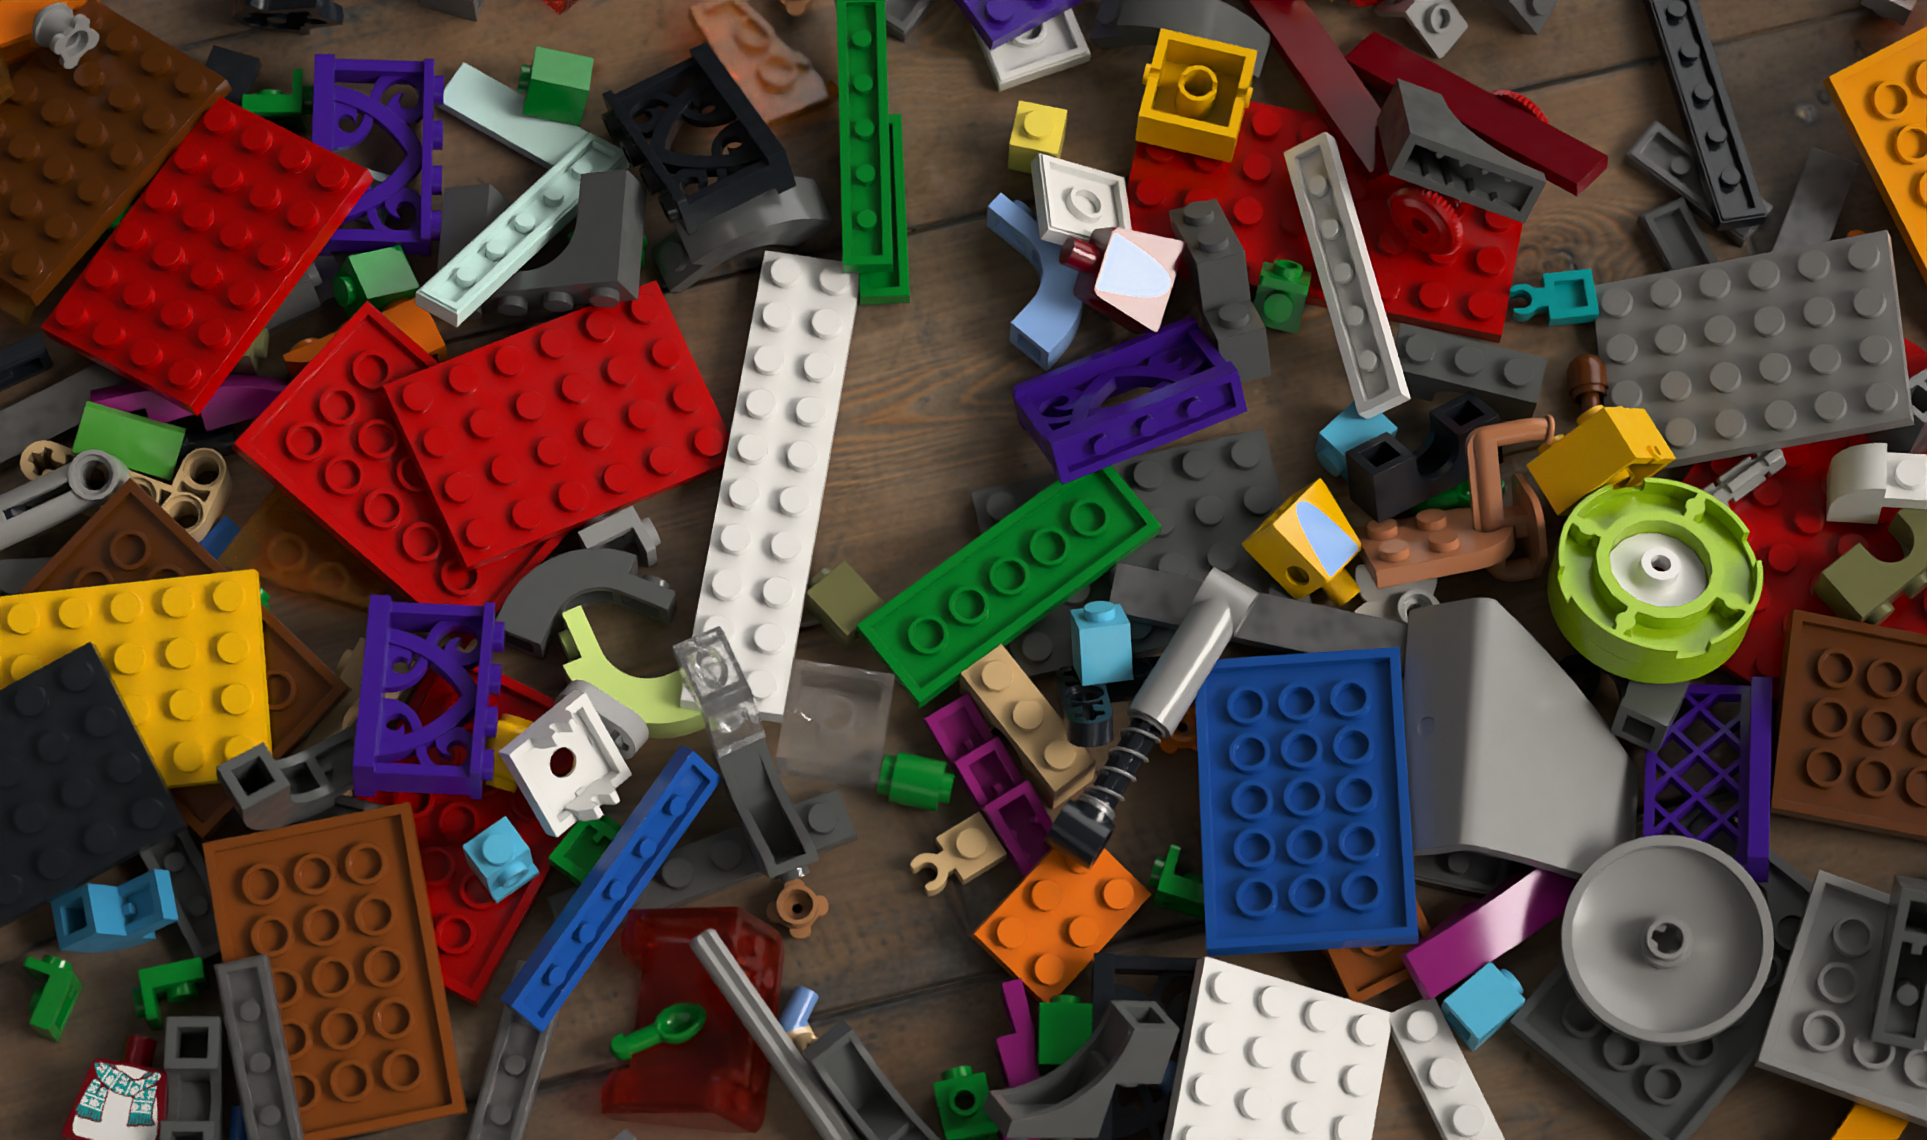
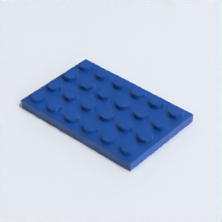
(1305, 803)

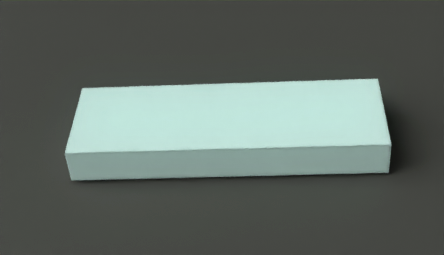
(498, 113)

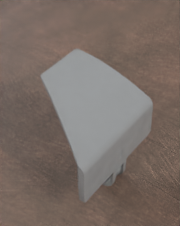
(1507, 746)

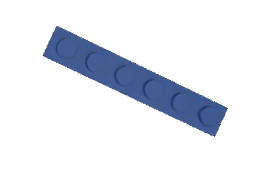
(611, 889)

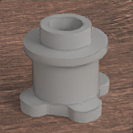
(64, 33)

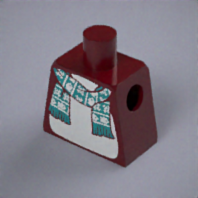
(121, 1097)

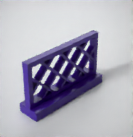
(1752, 766)

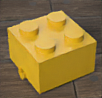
(1195, 95)
(1605, 449)

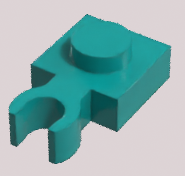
(1563, 296)

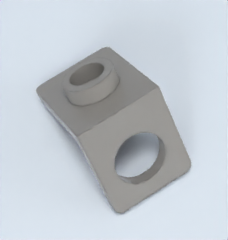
(1434, 21)

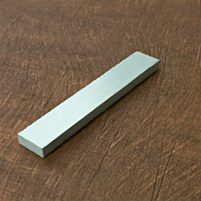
(516, 233)

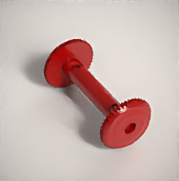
(1430, 217)

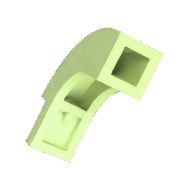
(651, 698)

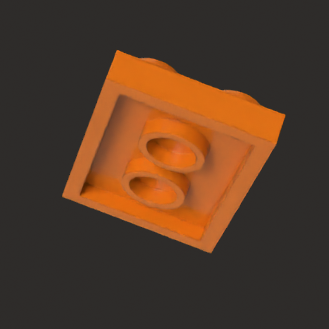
(1059, 920)

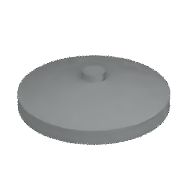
(1667, 940)

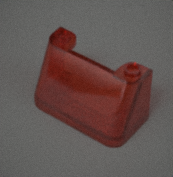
(720, 1073)

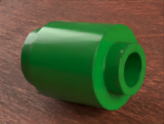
(915, 781)

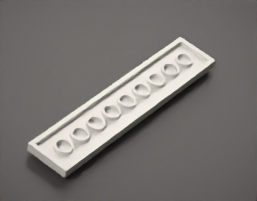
(777, 469)

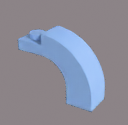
(1054, 314)

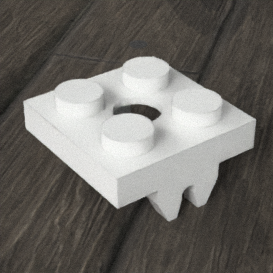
(594, 771)

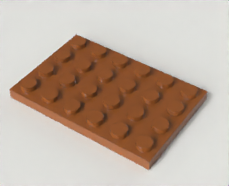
(350, 965)

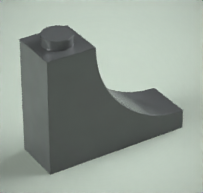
(1438, 152)

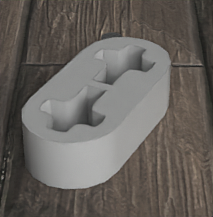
(623, 724)

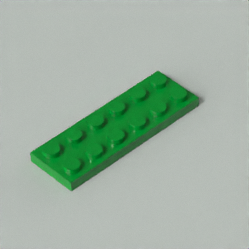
(1007, 580)

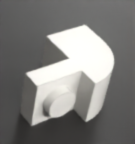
(1871, 478)

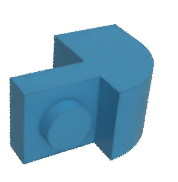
(114, 917)

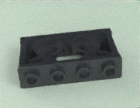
(691, 85)
(1124, 1121)

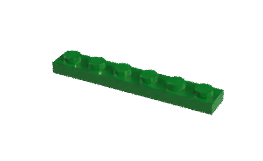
(864, 136)

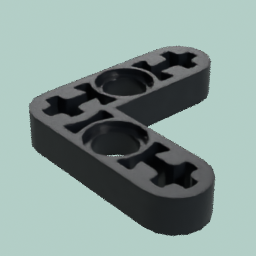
(1088, 708)

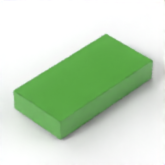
(134, 439)

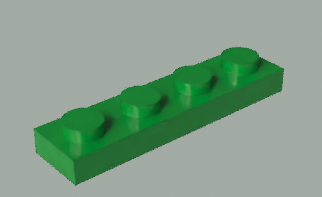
(892, 286)

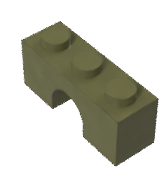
(1863, 587)

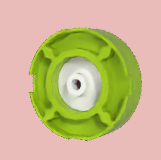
(1654, 581)

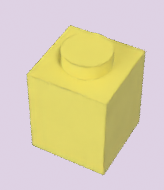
(1036, 131)

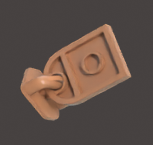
(1467, 538)

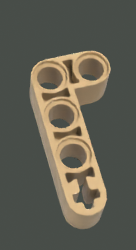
(178, 500)

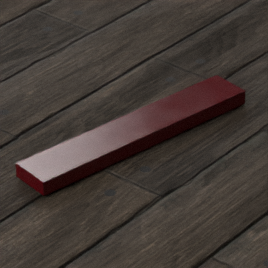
(1325, 79)
(1496, 122)

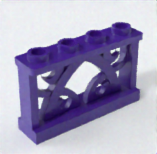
(337, 102)
(1081, 438)
(390, 644)

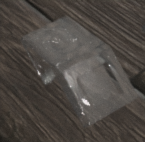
(720, 691)

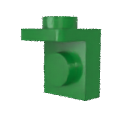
(284, 109)
(1282, 294)
(583, 847)
(1177, 892)
(174, 981)
(53, 1004)

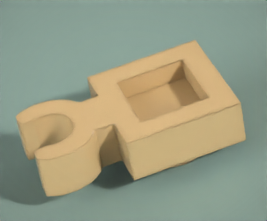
(965, 851)

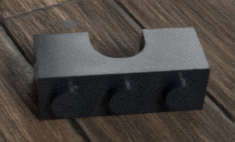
(1391, 479)

